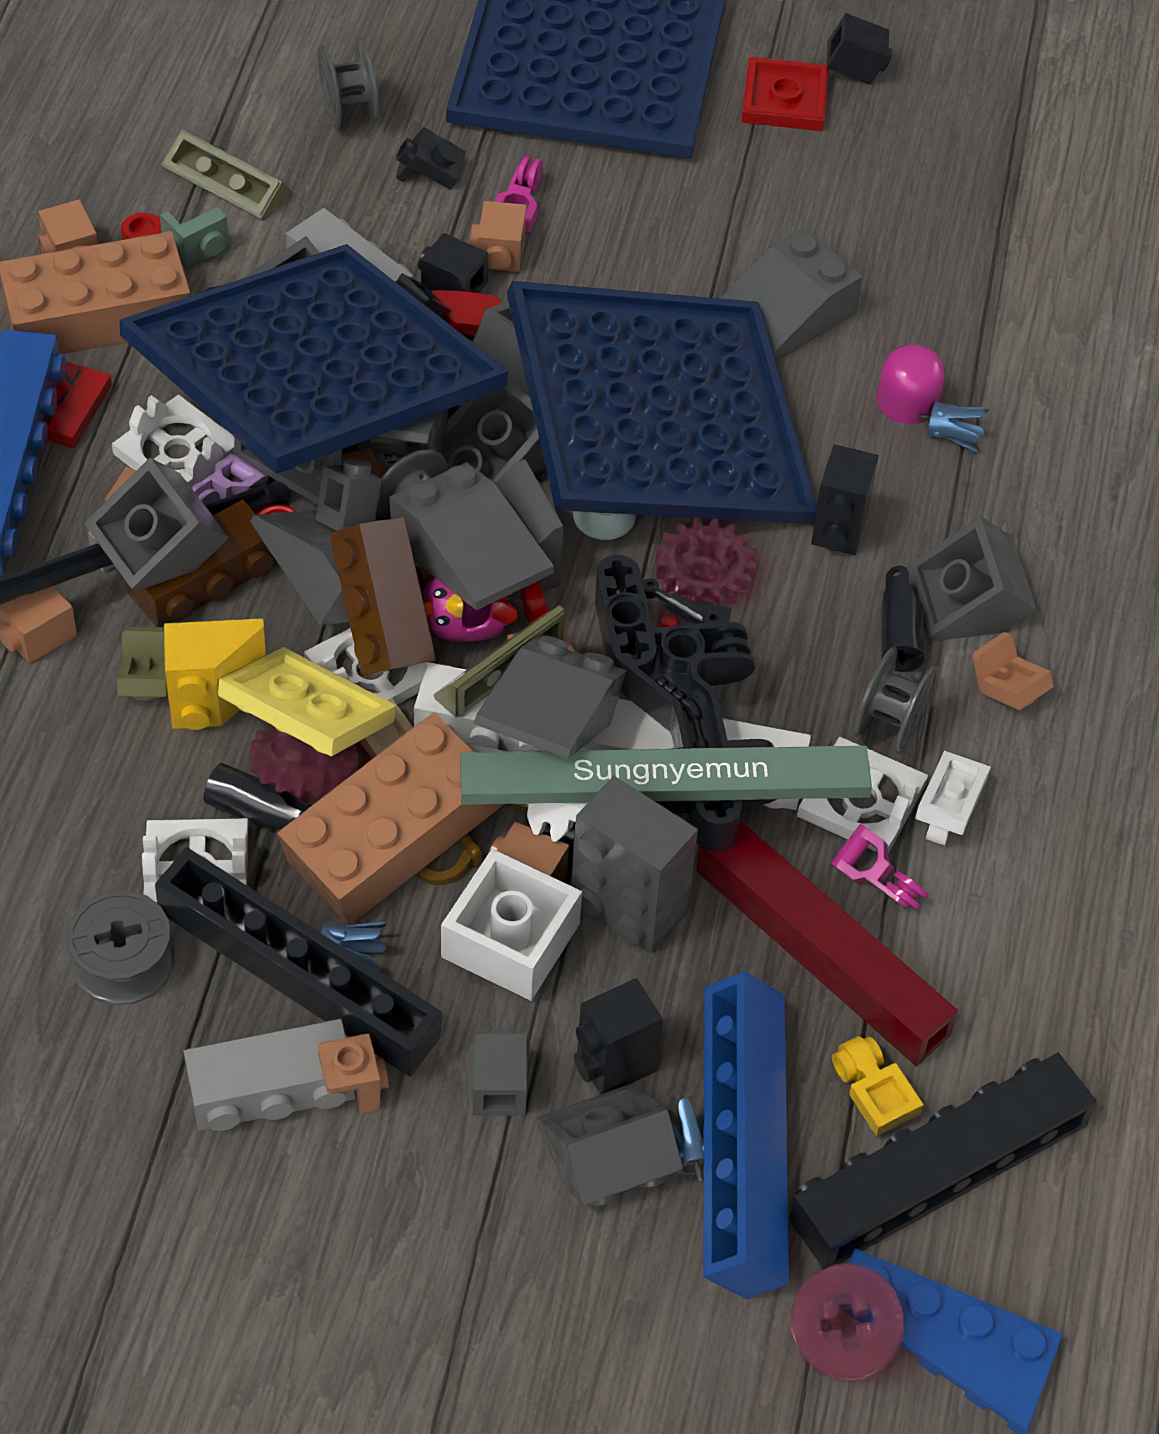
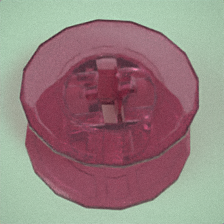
(820, 1304)

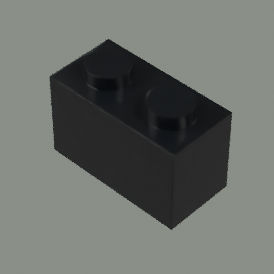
(844, 499)
(618, 1037)

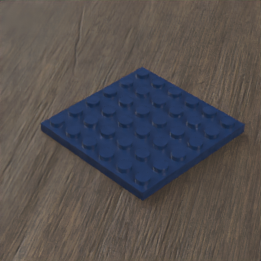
(589, 71)
(312, 356)
(659, 405)

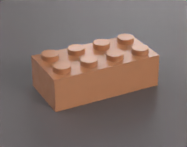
(90, 288)
(384, 821)

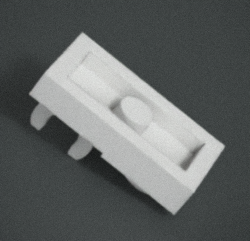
(951, 796)

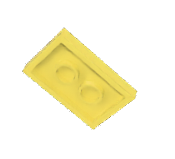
(306, 701)

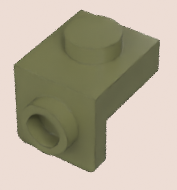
(142, 664)

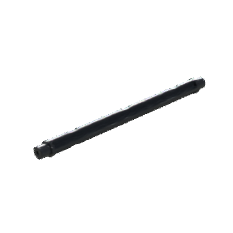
(94, 557)

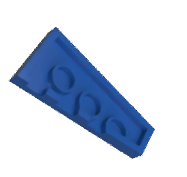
(971, 1343)

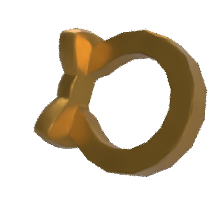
(470, 855)

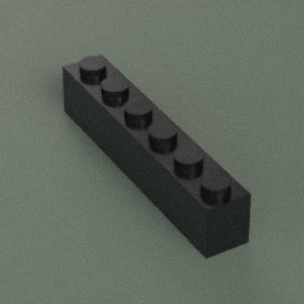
(298, 960)
(940, 1159)

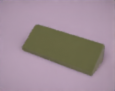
(225, 175)
(483, 676)

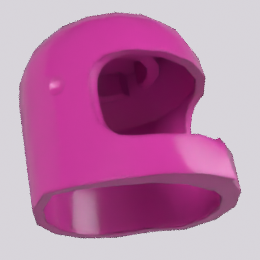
(910, 383)

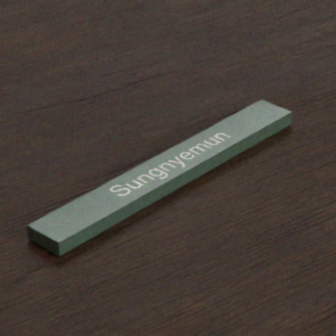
(667, 774)

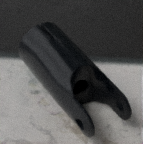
(902, 621)
(248, 798)

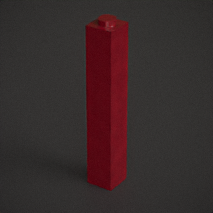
(830, 945)

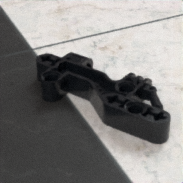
(675, 677)

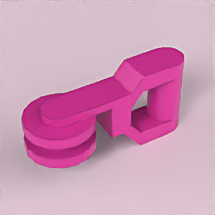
(520, 194)
(903, 892)

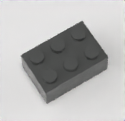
(633, 864)

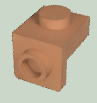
(1007, 676)
(352, 1065)

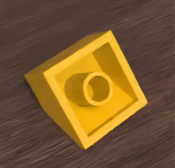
(196, 660)

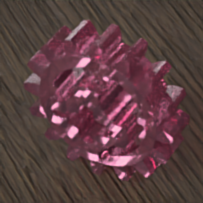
(706, 562)
(298, 765)

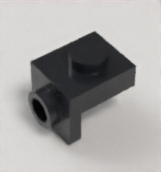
(432, 157)

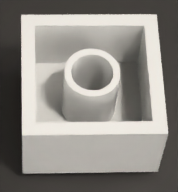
(511, 924)

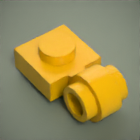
(880, 1095)

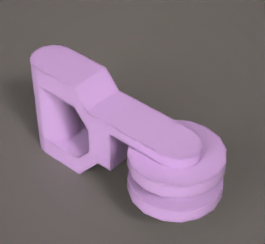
(219, 487)

